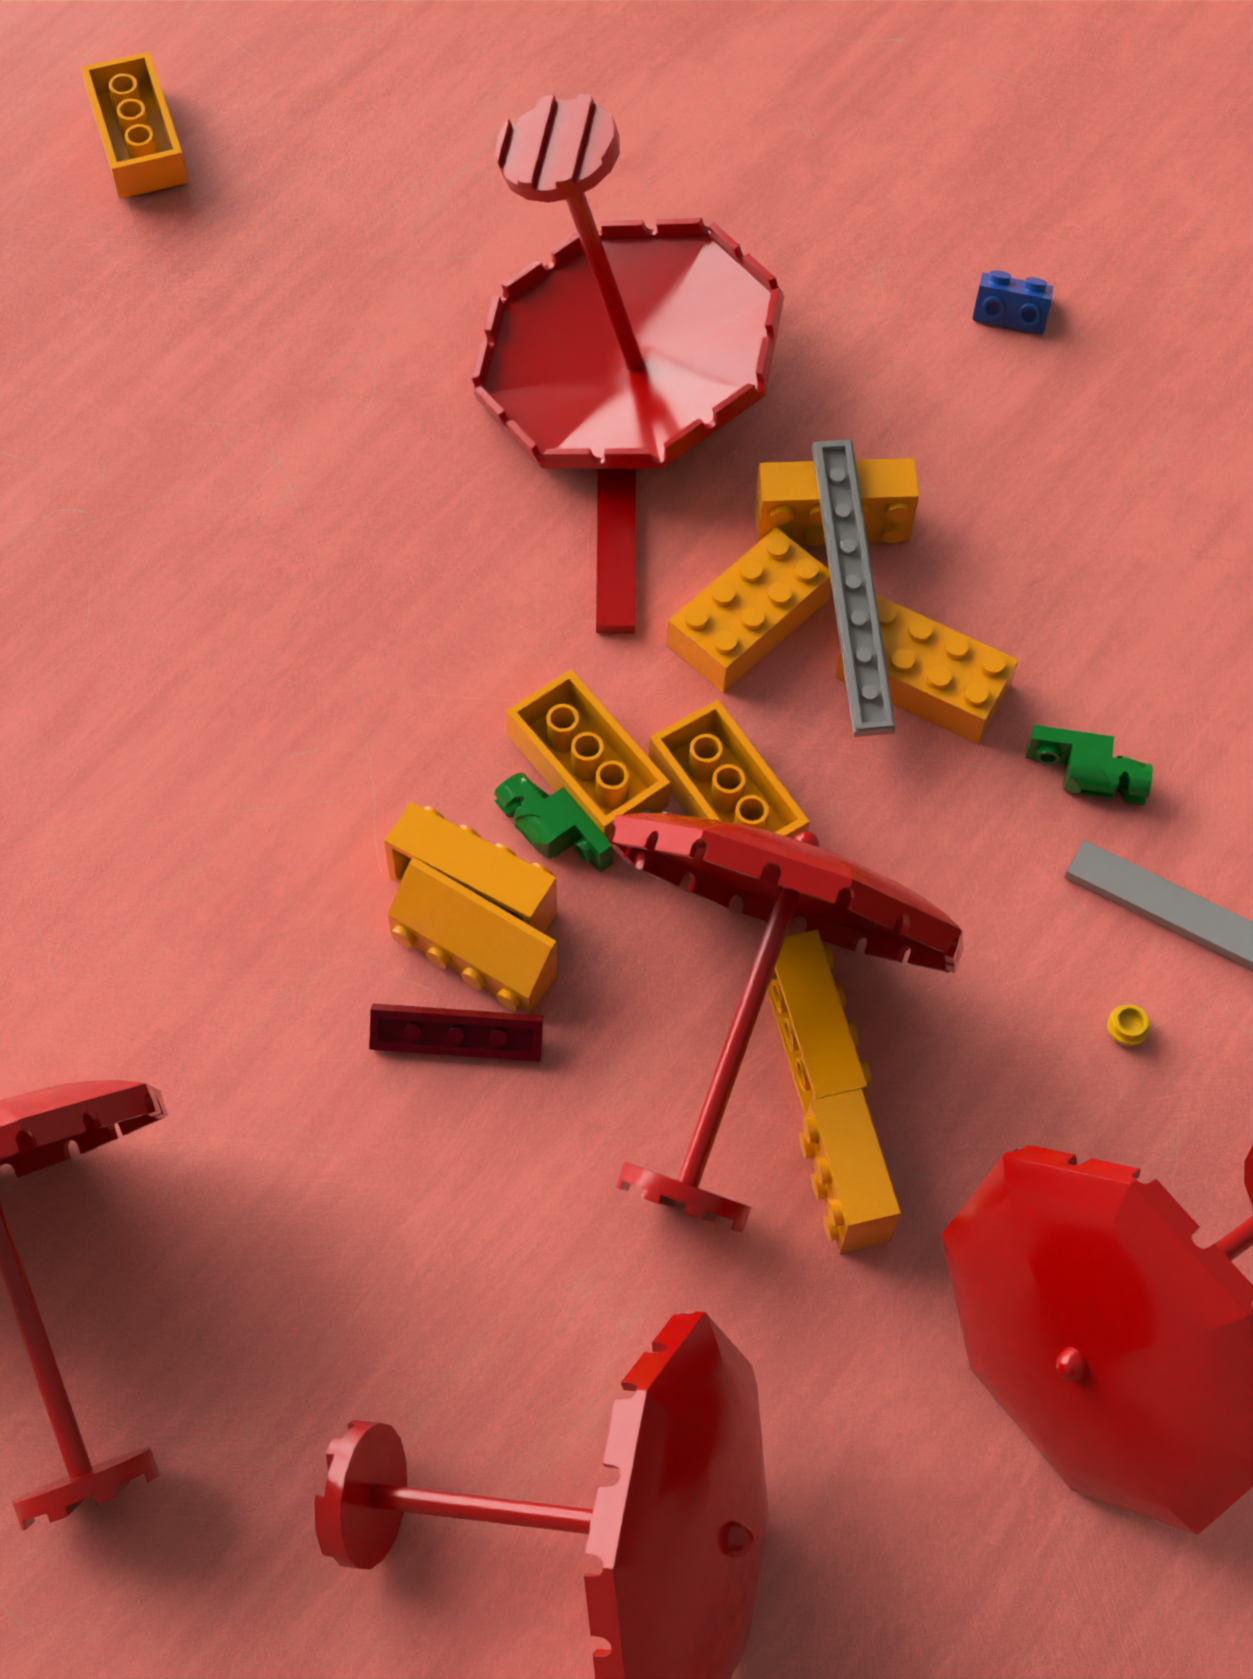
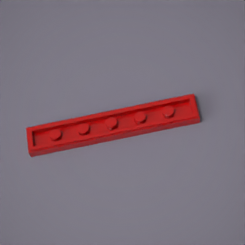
(615, 551)

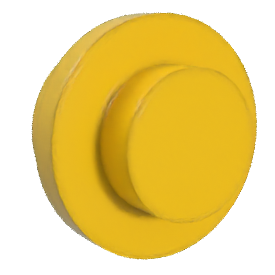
(1128, 1025)

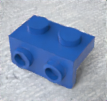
(1013, 302)

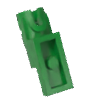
(1091, 764)
(553, 821)

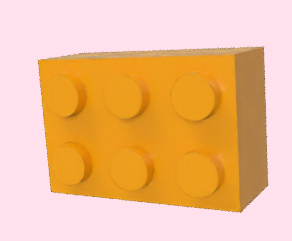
(849, 1171)

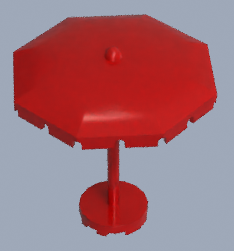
(630, 331)
(777, 883)
(34, 1137)
(1110, 1331)
(673, 1533)

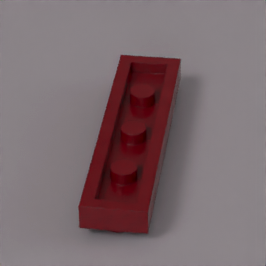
(456, 1032)

